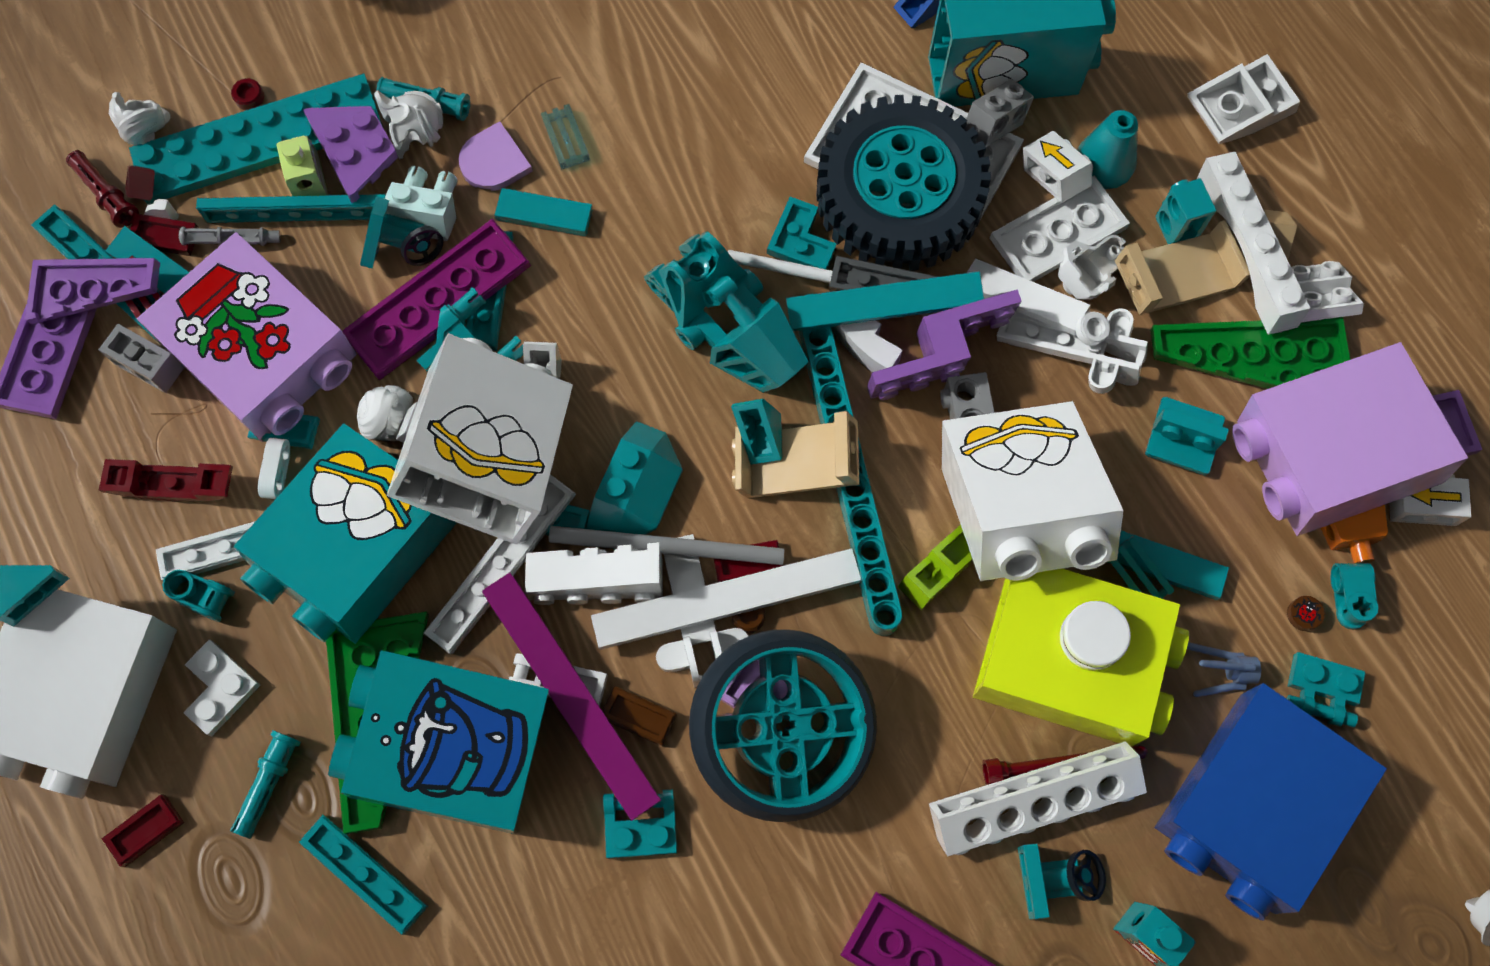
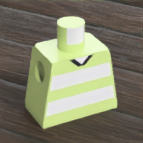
(301, 162)

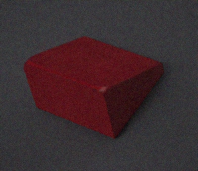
(139, 182)

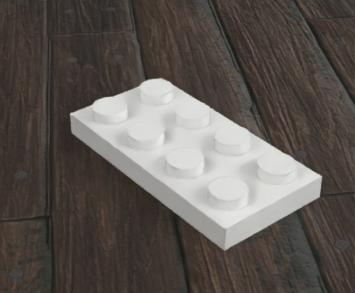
(1037, 239)

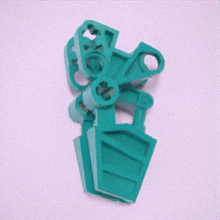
(762, 346)

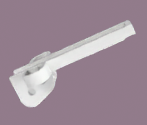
(1105, 370)
(685, 575)

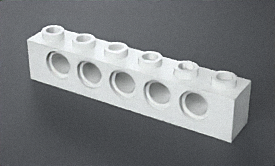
(1021, 792)

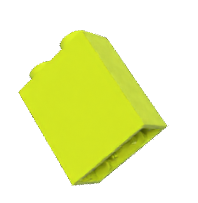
(1033, 676)

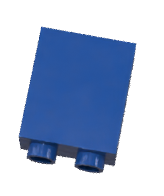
(1268, 803)

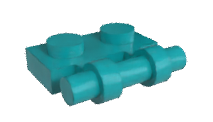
(1327, 680)

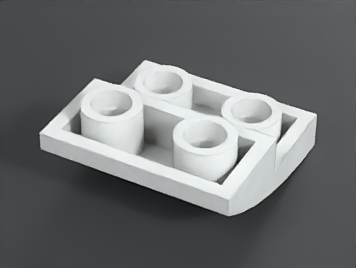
(1327, 291)

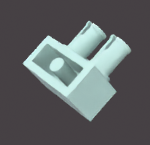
(424, 205)

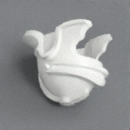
(411, 118)

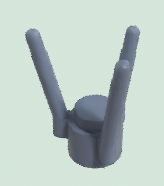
(1239, 668)

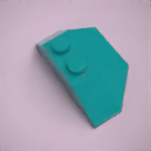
(636, 483)

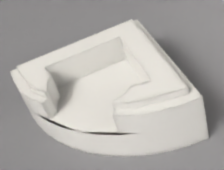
(161, 208)

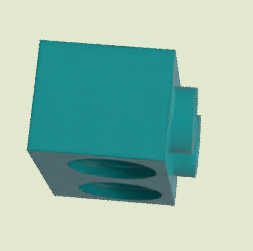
(1185, 211)

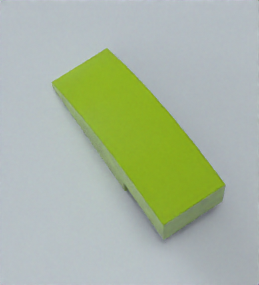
(937, 569)

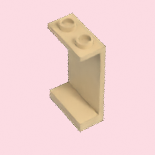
(1183, 270)
(811, 460)

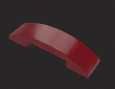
(166, 483)

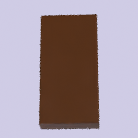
(639, 716)

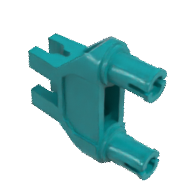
(453, 320)

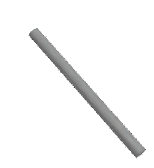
(668, 545)

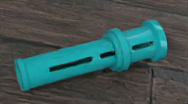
(450, 103)
(270, 769)

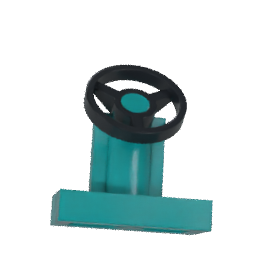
(398, 233)
(1058, 878)

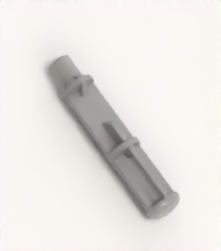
(219, 235)

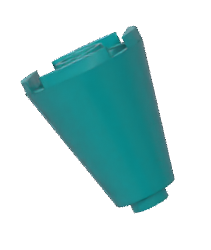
(1113, 149)

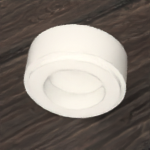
(1092, 328)

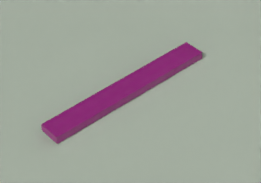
(571, 697)

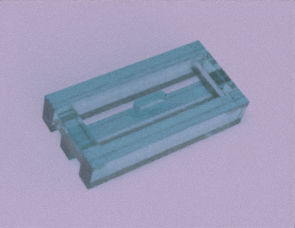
(557, 116)

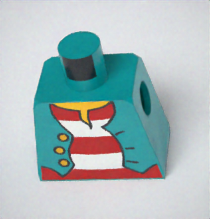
(1155, 935)

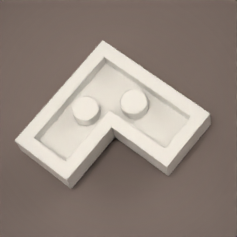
(226, 690)

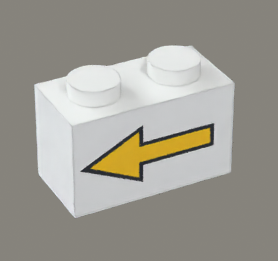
(1058, 166)
(1438, 505)

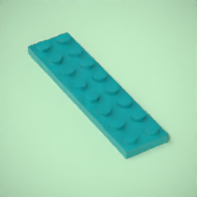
(241, 140)

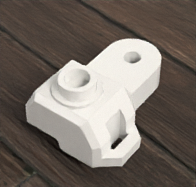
(1090, 268)

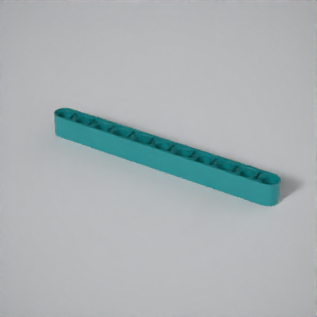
(853, 507)

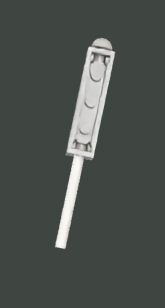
(845, 274)

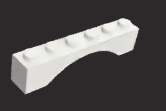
(1275, 287)

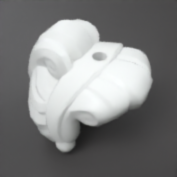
(137, 119)
(383, 412)

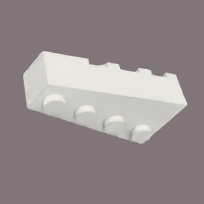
(595, 575)

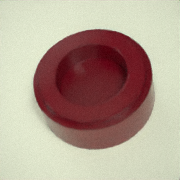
(247, 94)

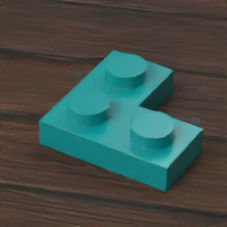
(792, 237)

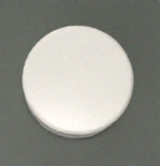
(1095, 635)

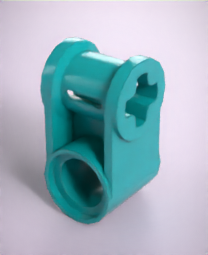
(1355, 587)
(202, 596)

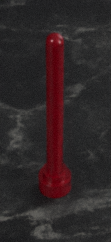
(997, 770)

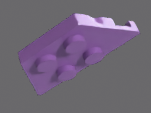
(353, 144)

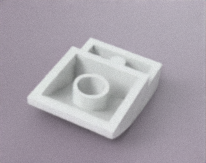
(1244, 100)

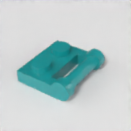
(640, 836)

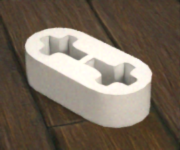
(274, 468)

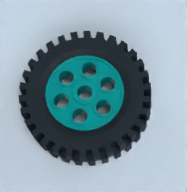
(879, 223)

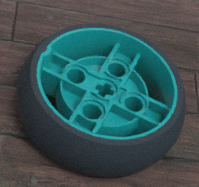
(789, 790)

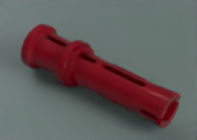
(107, 196)

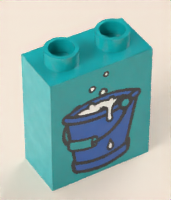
(440, 741)

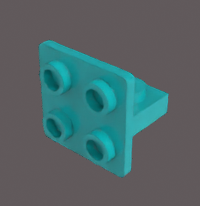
(1186, 436)

